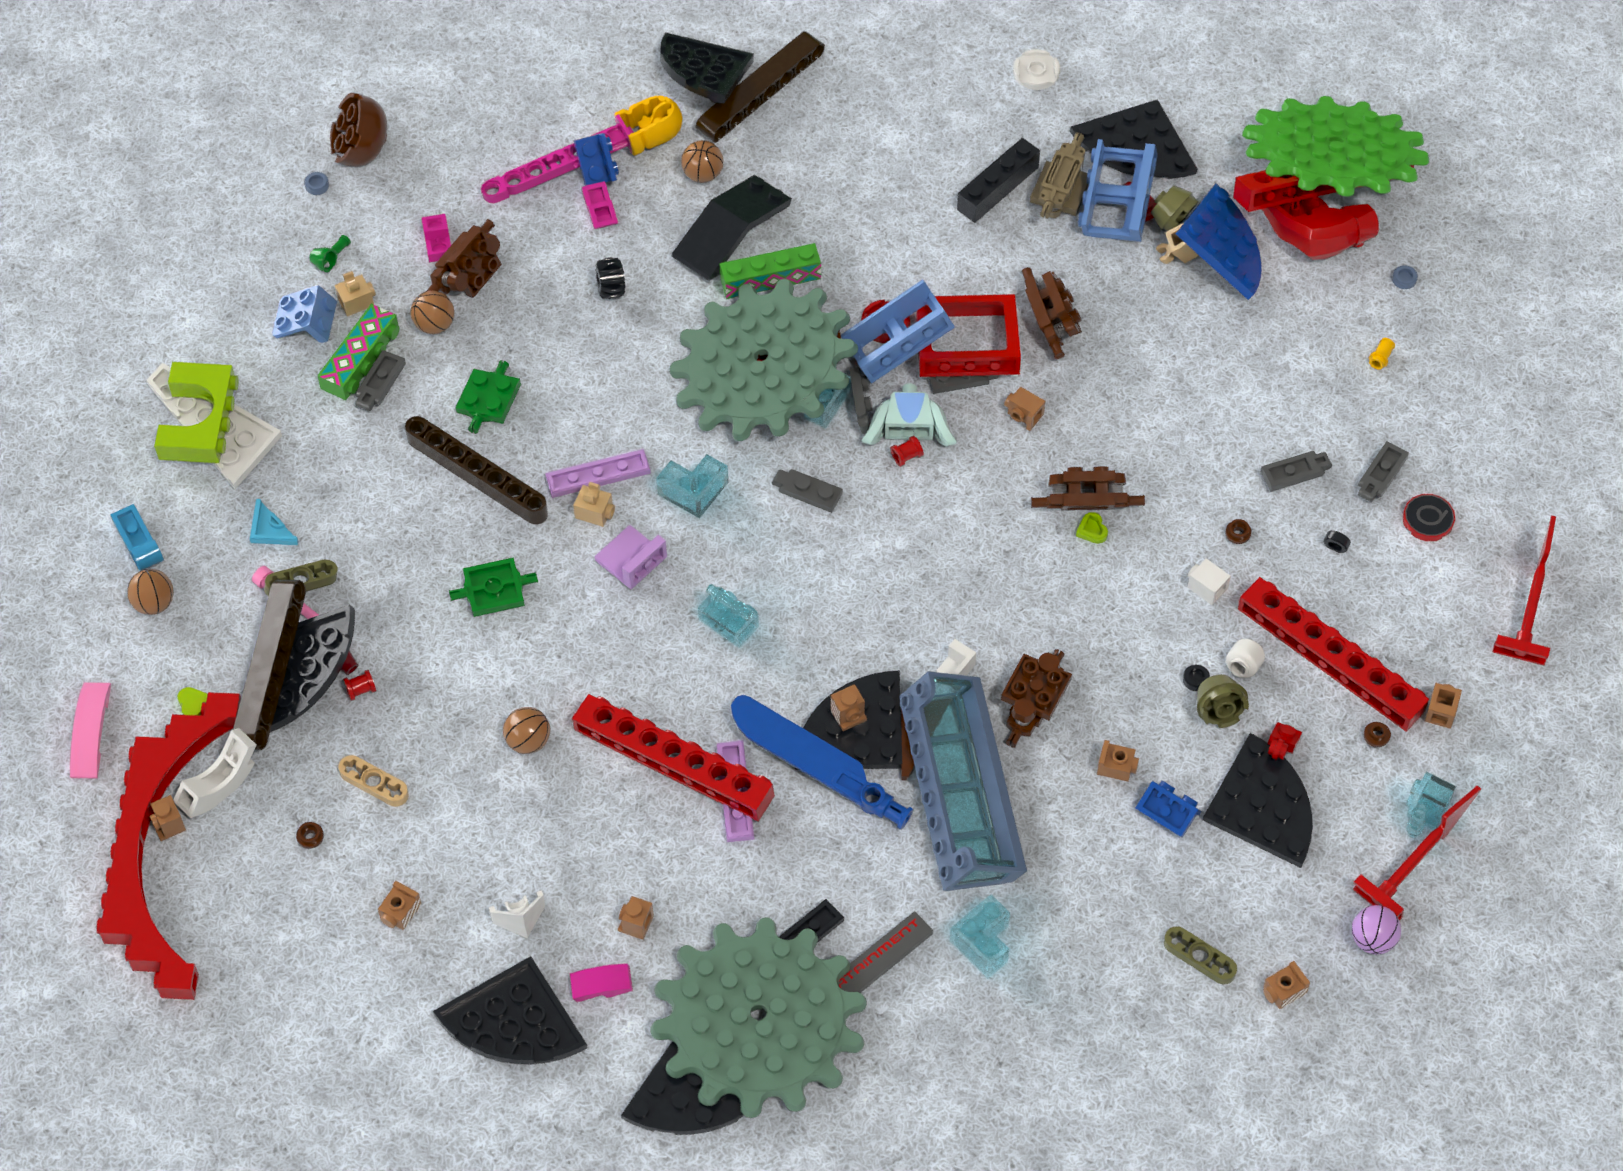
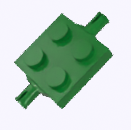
(488, 396)
(493, 587)

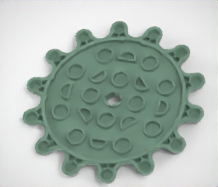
(751, 392)
(749, 1055)

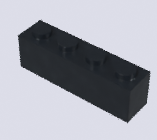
(998, 180)

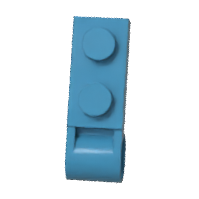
(137, 537)

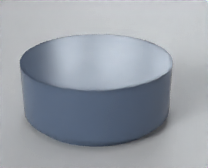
(316, 183)
(1405, 277)

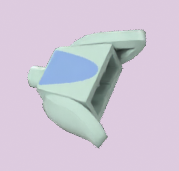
(909, 415)

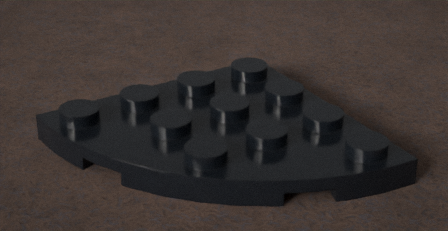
(703, 66)
(1132, 130)
(314, 662)
(875, 741)
(1264, 804)
(513, 1019)
(674, 1105)

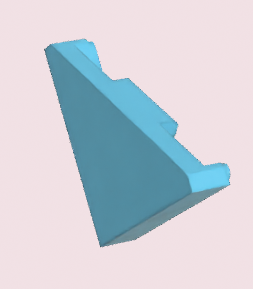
(269, 528)

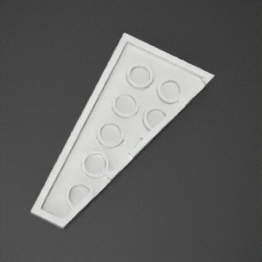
(246, 440)

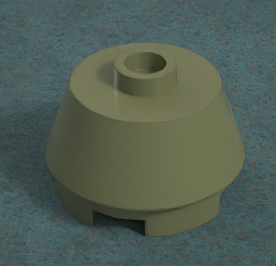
(1173, 207)
(1221, 701)

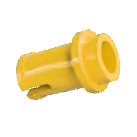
(1379, 358)

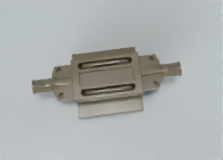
(1062, 181)

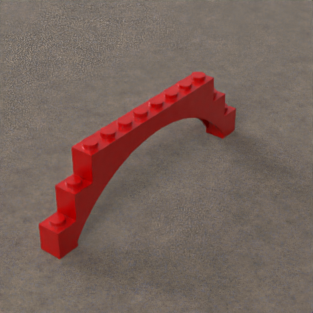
(124, 906)

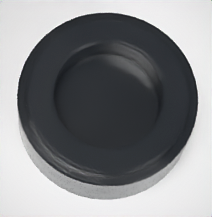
(1337, 541)
(1194, 676)

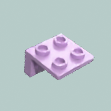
(632, 556)

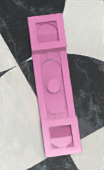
(88, 730)

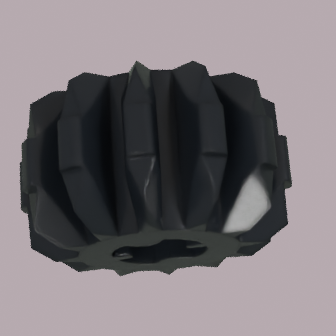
(610, 278)

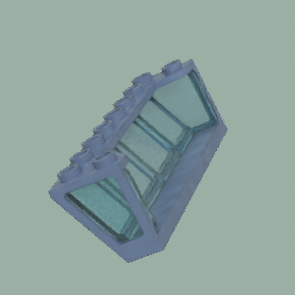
(961, 782)

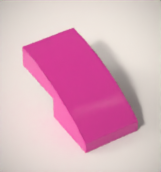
(599, 205)
(436, 236)
(601, 980)

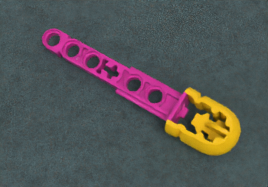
(658, 123)

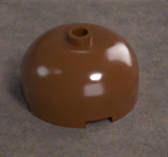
(364, 128)

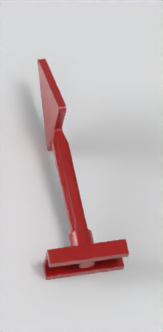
(1521, 647)
(1383, 894)

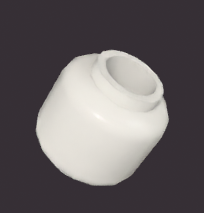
(1245, 658)

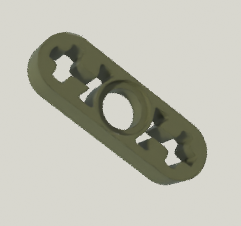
(309, 571)
(1198, 944)

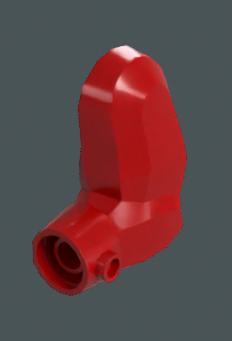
(1321, 229)

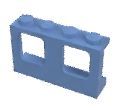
(1134, 196)
(904, 341)

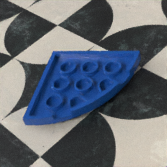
(1224, 240)

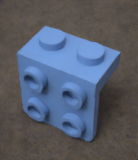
(308, 311)

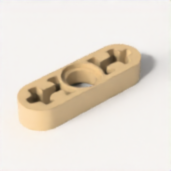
(368, 770)

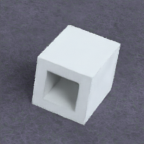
(1208, 581)

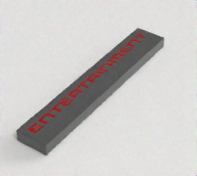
(885, 953)

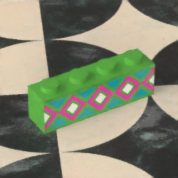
(765, 270)
(358, 352)

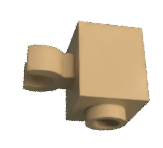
(1175, 248)
(354, 293)
(594, 505)

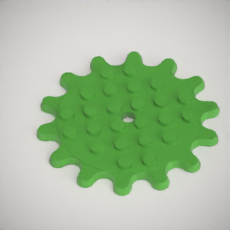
(1335, 145)

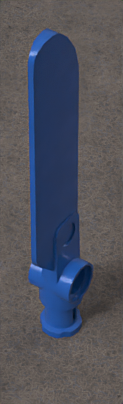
(814, 758)

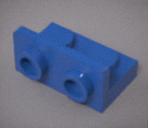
(595, 159)
(1167, 808)

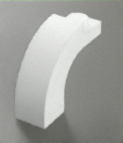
(221, 779)

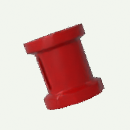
(907, 451)
(359, 685)

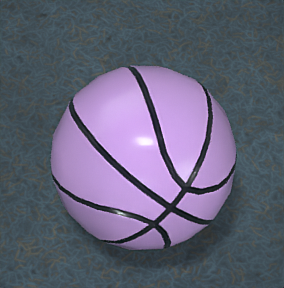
(1376, 929)

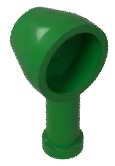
(322, 255)

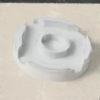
(1036, 76)

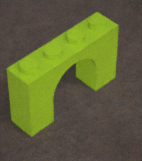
(206, 439)

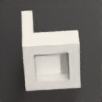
(959, 660)

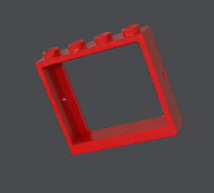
(977, 362)

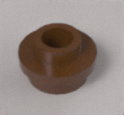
(1238, 525)
(1375, 740)
(307, 828)

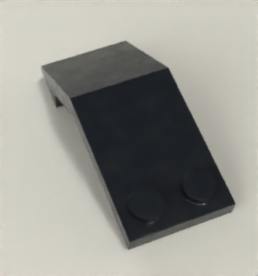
(726, 224)

